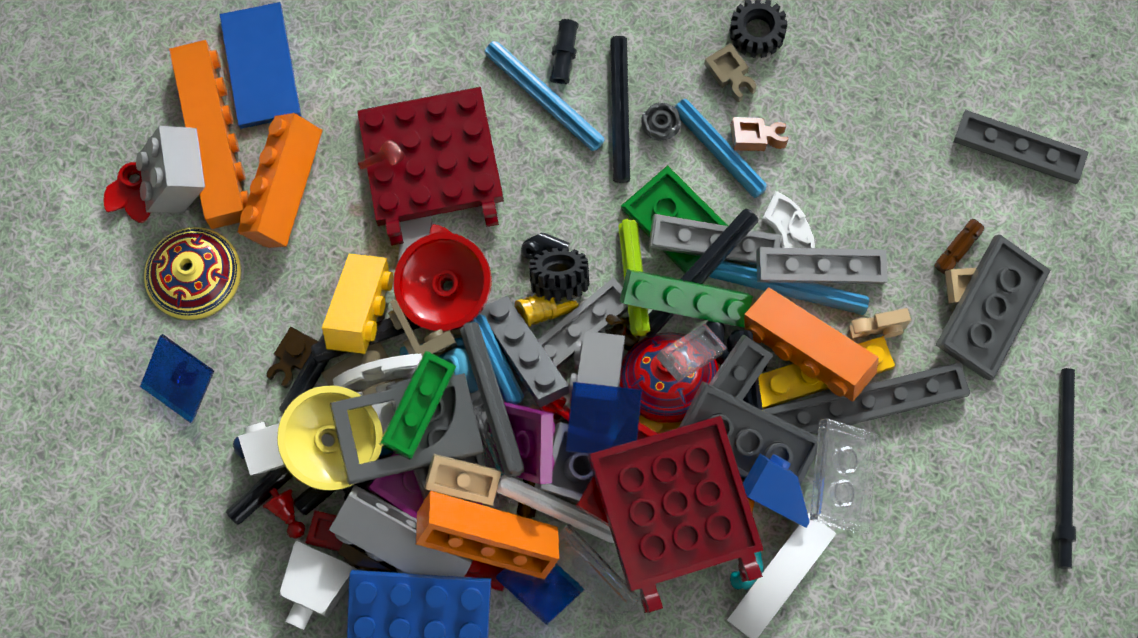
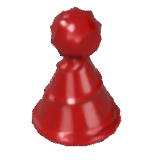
(282, 506)

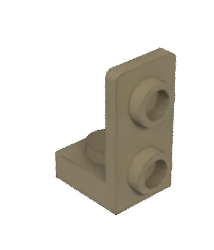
(436, 342)

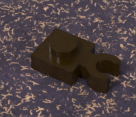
(293, 352)

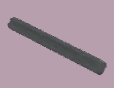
(492, 400)

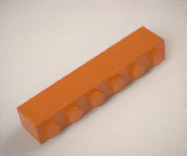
(204, 109)

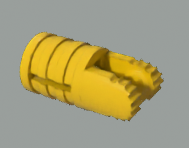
(539, 310)

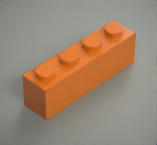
(280, 181)
(811, 344)
(487, 535)

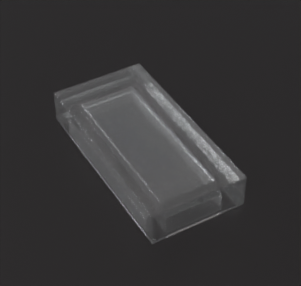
(691, 352)

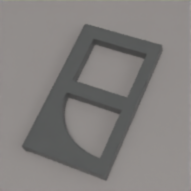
(458, 441)

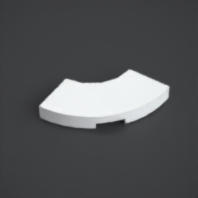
(788, 222)
(378, 371)

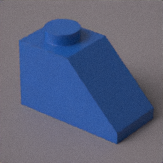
(777, 488)

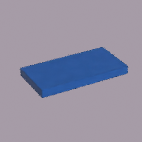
(259, 64)

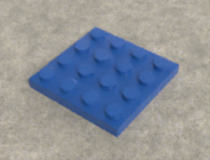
(417, 606)

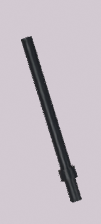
(1065, 532)

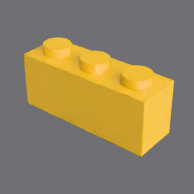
(357, 303)

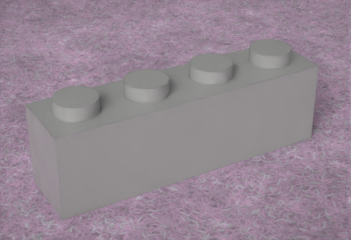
(391, 537)

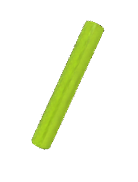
(632, 260)

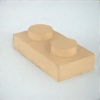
(462, 479)

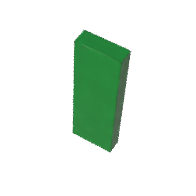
(417, 405)

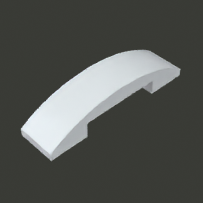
(780, 578)

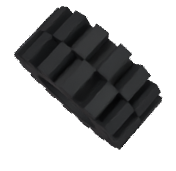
(764, 12)
(559, 274)

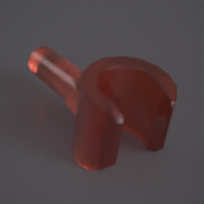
(388, 151)

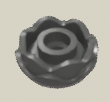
(661, 112)

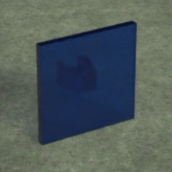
(176, 378)
(602, 417)
(542, 596)

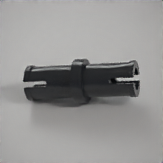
(564, 51)

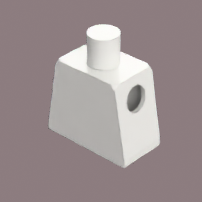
(313, 583)

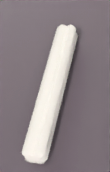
(553, 507)

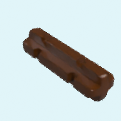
(959, 246)

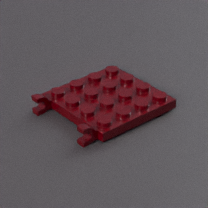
(445, 162)
(676, 507)

